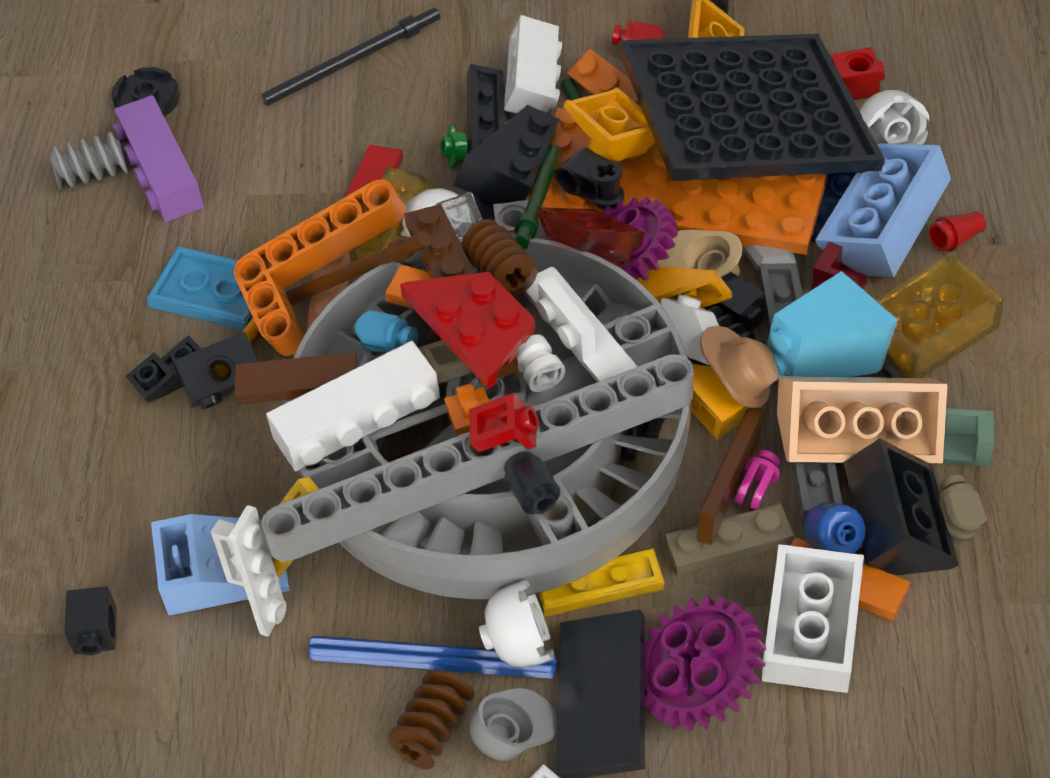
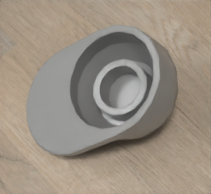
(512, 722)

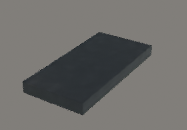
(601, 695)

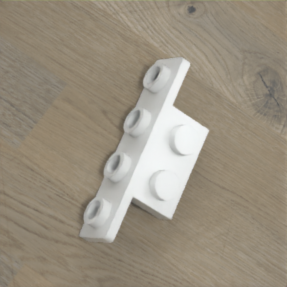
(577, 326)
(250, 565)

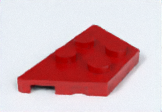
(473, 318)

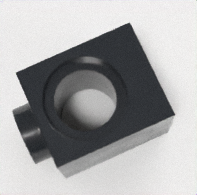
(90, 620)

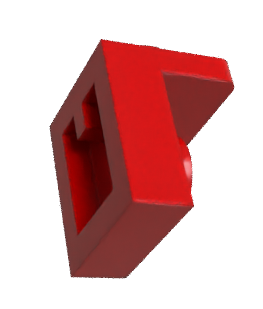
(501, 422)

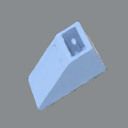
(190, 567)

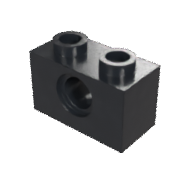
(194, 369)

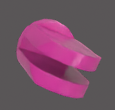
(763, 469)

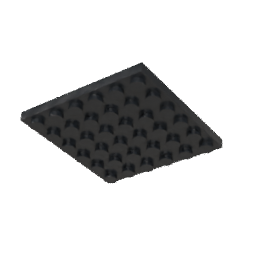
(748, 107)

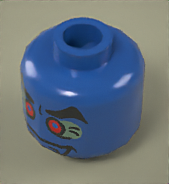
(834, 528)

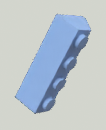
(887, 209)

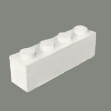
(353, 406)

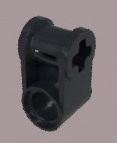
(591, 178)

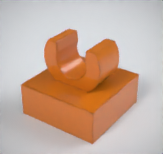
(459, 405)

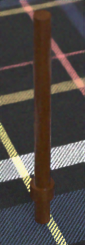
(396, 250)

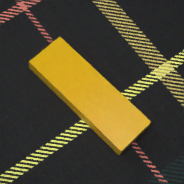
(617, 580)

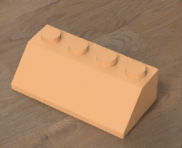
(843, 415)

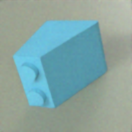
(831, 332)

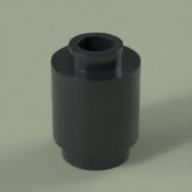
(531, 483)

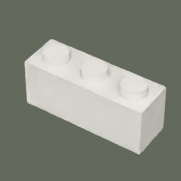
(532, 66)

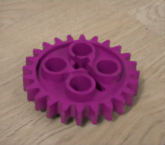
(659, 231)
(701, 662)

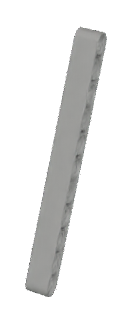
(563, 427)

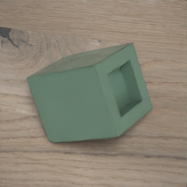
(968, 437)

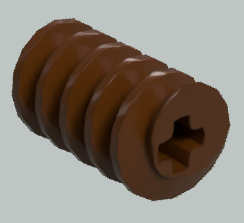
(496, 251)
(428, 715)

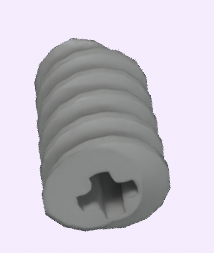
(87, 160)

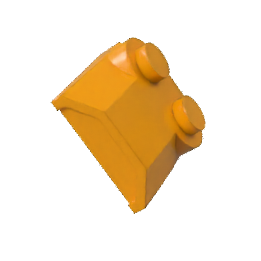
(613, 124)

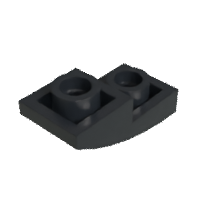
(157, 376)

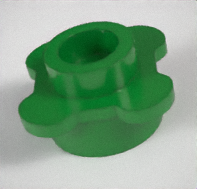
(453, 146)

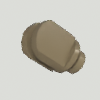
(961, 507)

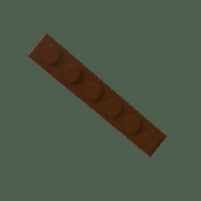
(444, 254)

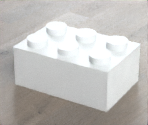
(813, 618)

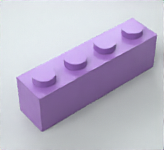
(158, 159)

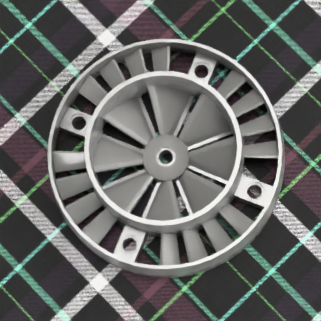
(485, 536)

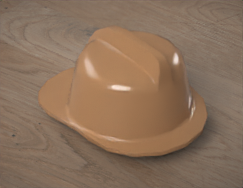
(741, 364)

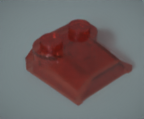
(592, 232)

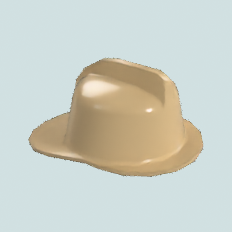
(706, 251)

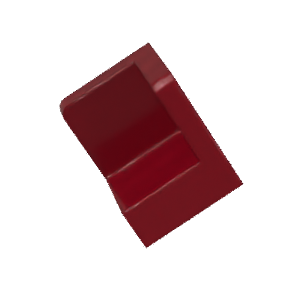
(830, 264)

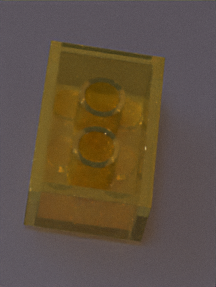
(939, 315)

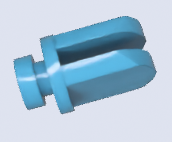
(384, 331)

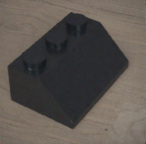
(900, 511)

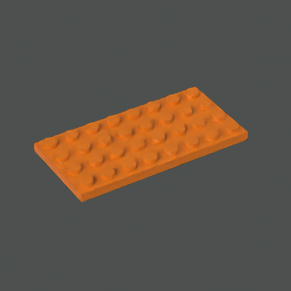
(757, 210)

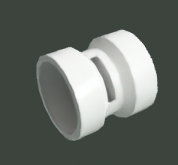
(540, 366)

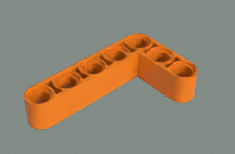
(306, 248)

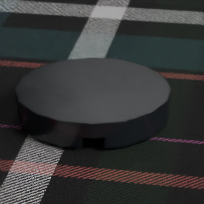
(145, 83)

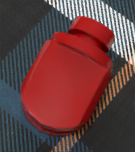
(636, 31)

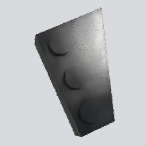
(509, 159)

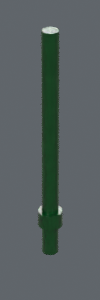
(528, 223)

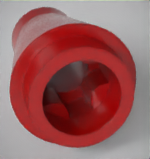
(955, 230)

